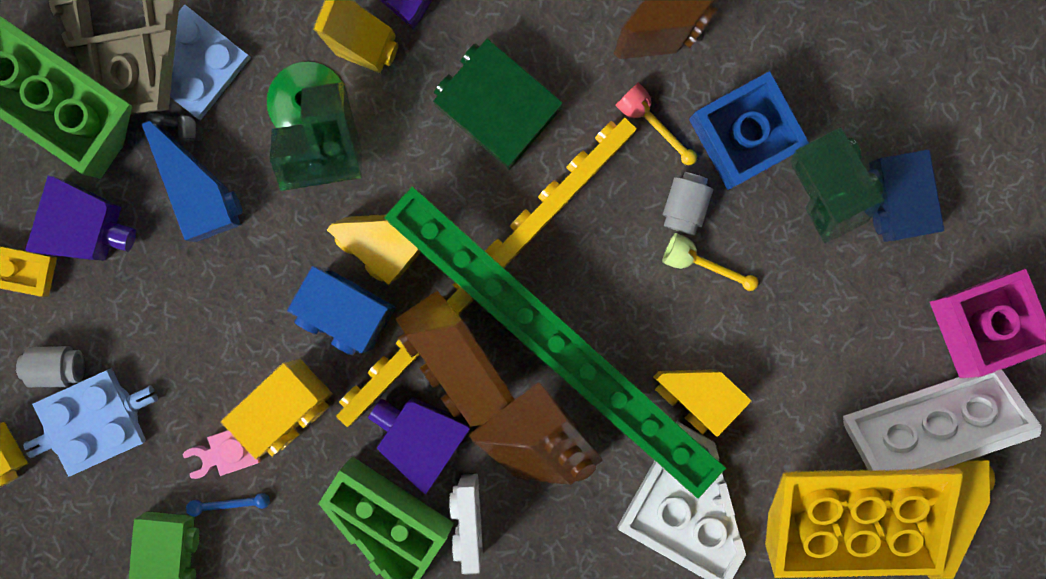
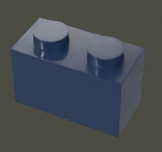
(909, 196)

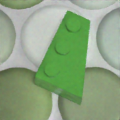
(384, 521)

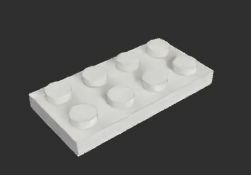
(942, 424)

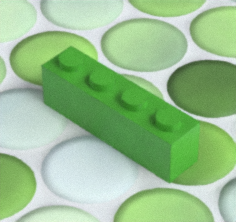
(163, 546)

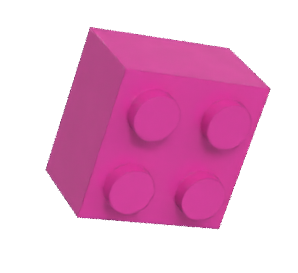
(992, 324)

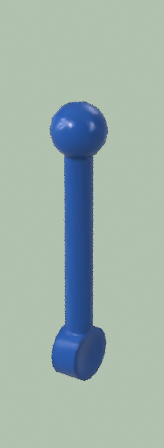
(196, 507)

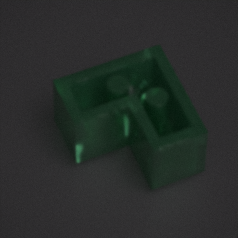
(323, 146)
(837, 184)

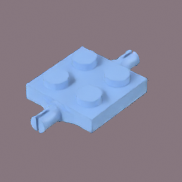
(90, 422)

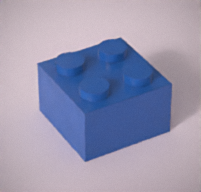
(748, 130)
(340, 309)

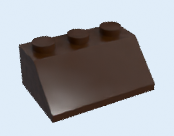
(663, 27)
(453, 360)
(538, 440)

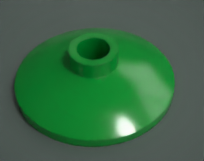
(287, 87)

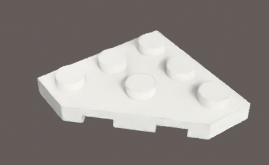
(687, 529)

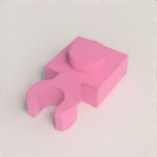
(224, 452)

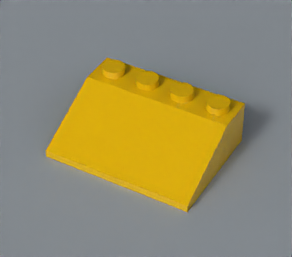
(862, 522)

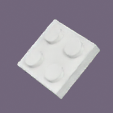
(468, 536)

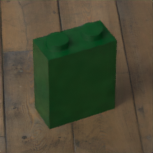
(496, 102)

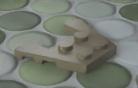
(128, 62)

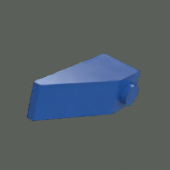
(197, 196)

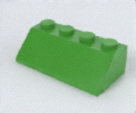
(59, 104)

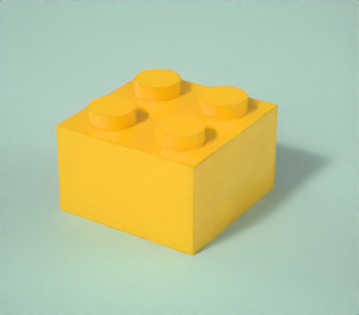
(276, 408)

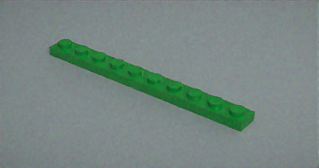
(554, 342)

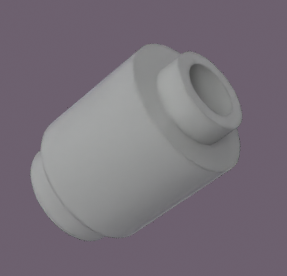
(687, 203)
(50, 366)

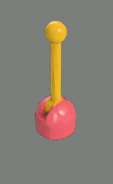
(637, 104)

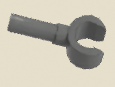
(188, 128)

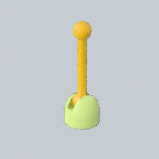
(683, 253)

